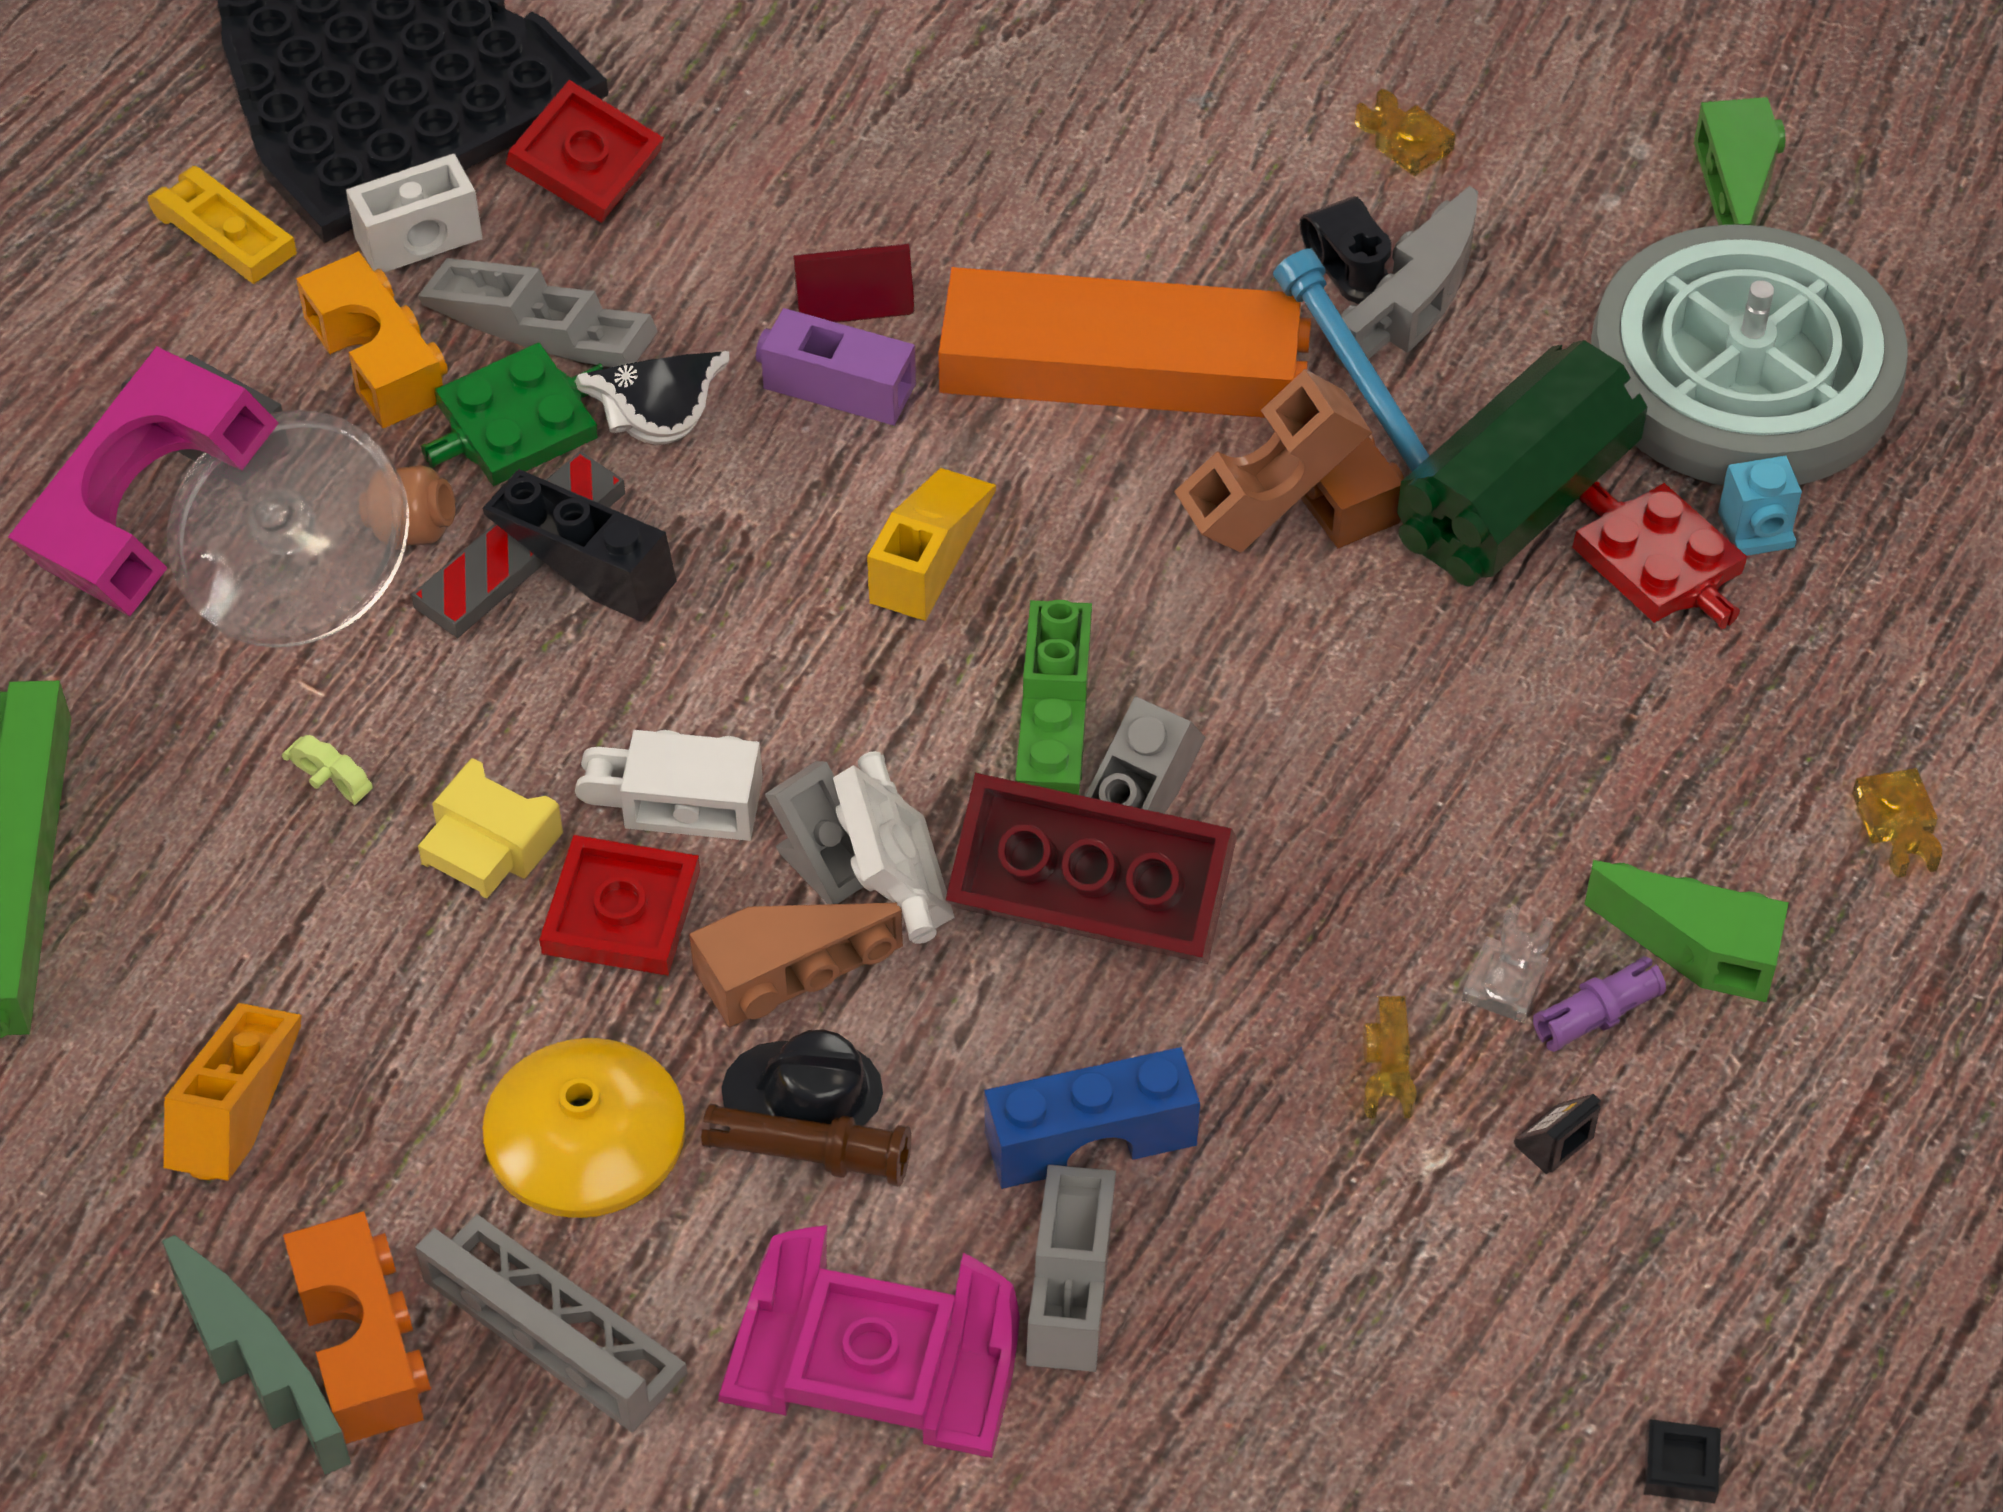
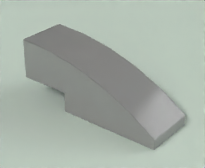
(1070, 1268)

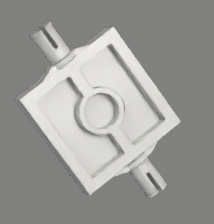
(892, 846)

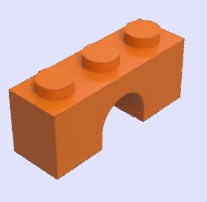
(370, 1375)

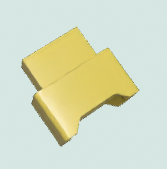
(488, 831)

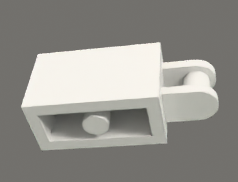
(677, 783)

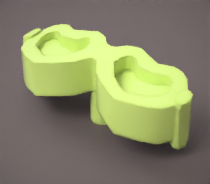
(325, 762)

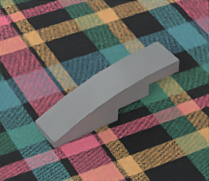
(524, 310)

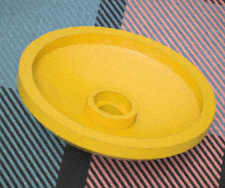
(587, 1155)

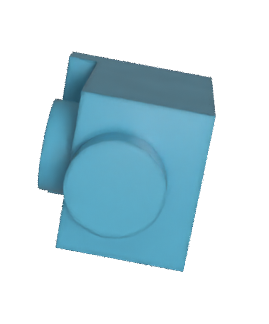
(1760, 505)

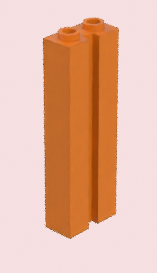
(1119, 342)

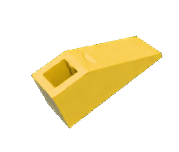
(925, 542)

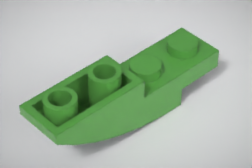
(1054, 695)

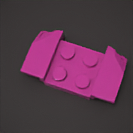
(876, 1346)

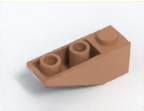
(779, 952)

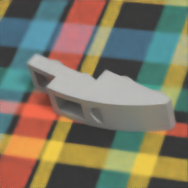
(1423, 280)

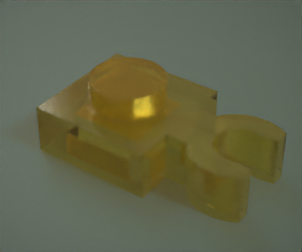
(1408, 137)
(1899, 811)

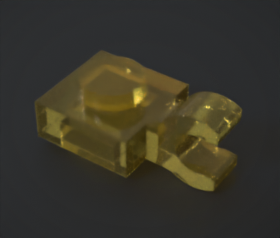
(1388, 1046)

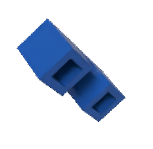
(1050, 1117)

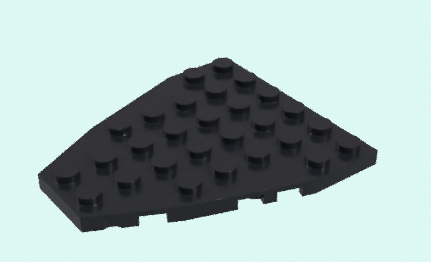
(386, 86)

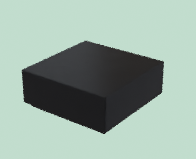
(1682, 1461)

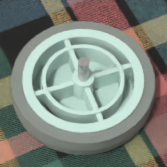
(1754, 351)

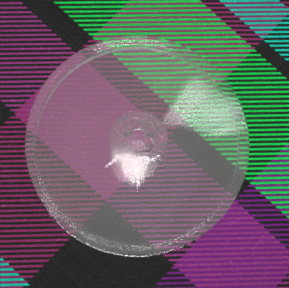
(292, 538)

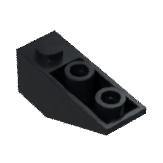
(587, 543)

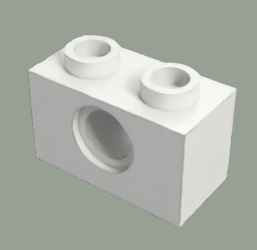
(414, 214)

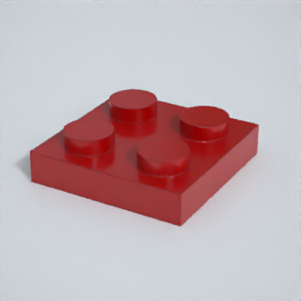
(584, 151)
(620, 905)

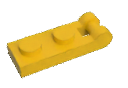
(223, 224)

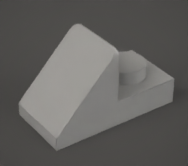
(816, 840)

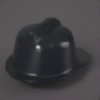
(805, 1079)

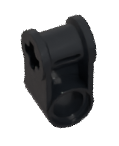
(1348, 246)

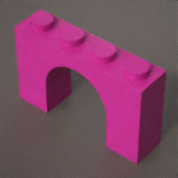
(158, 412)

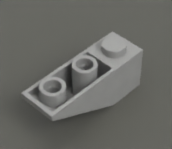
(1147, 758)

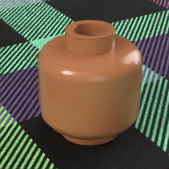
(429, 503)

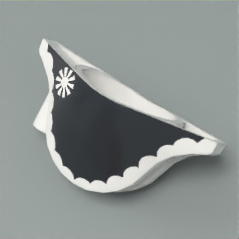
(655, 397)

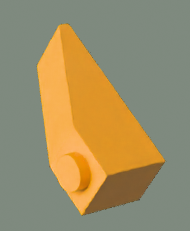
(226, 1092)

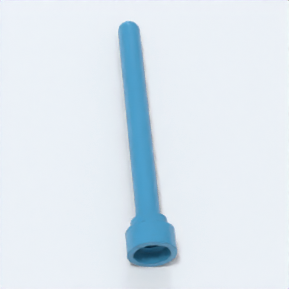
(1303, 278)

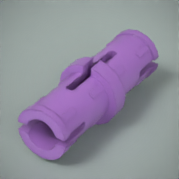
(1599, 1003)

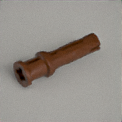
(839, 1146)

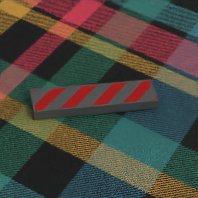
(497, 561)

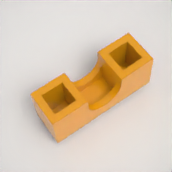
(357, 306)

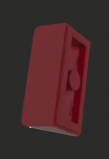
(855, 283)

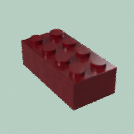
(1091, 868)

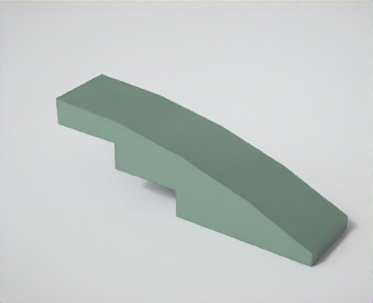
(248, 1342)

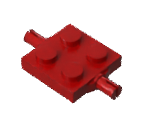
(1660, 553)

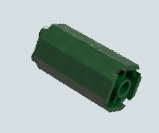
(1520, 462)

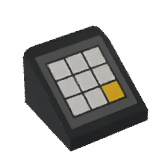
(1560, 1132)

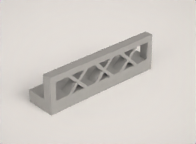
(544, 1332)

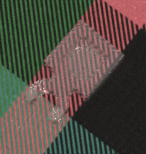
(1510, 969)

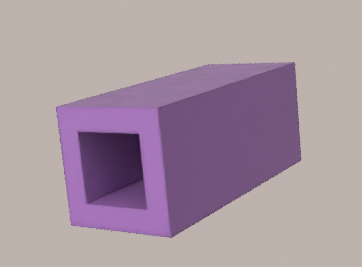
(837, 366)

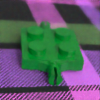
(512, 415)

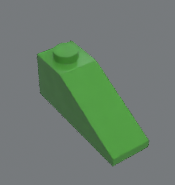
(1738, 155)

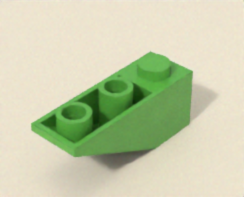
(1703, 931)

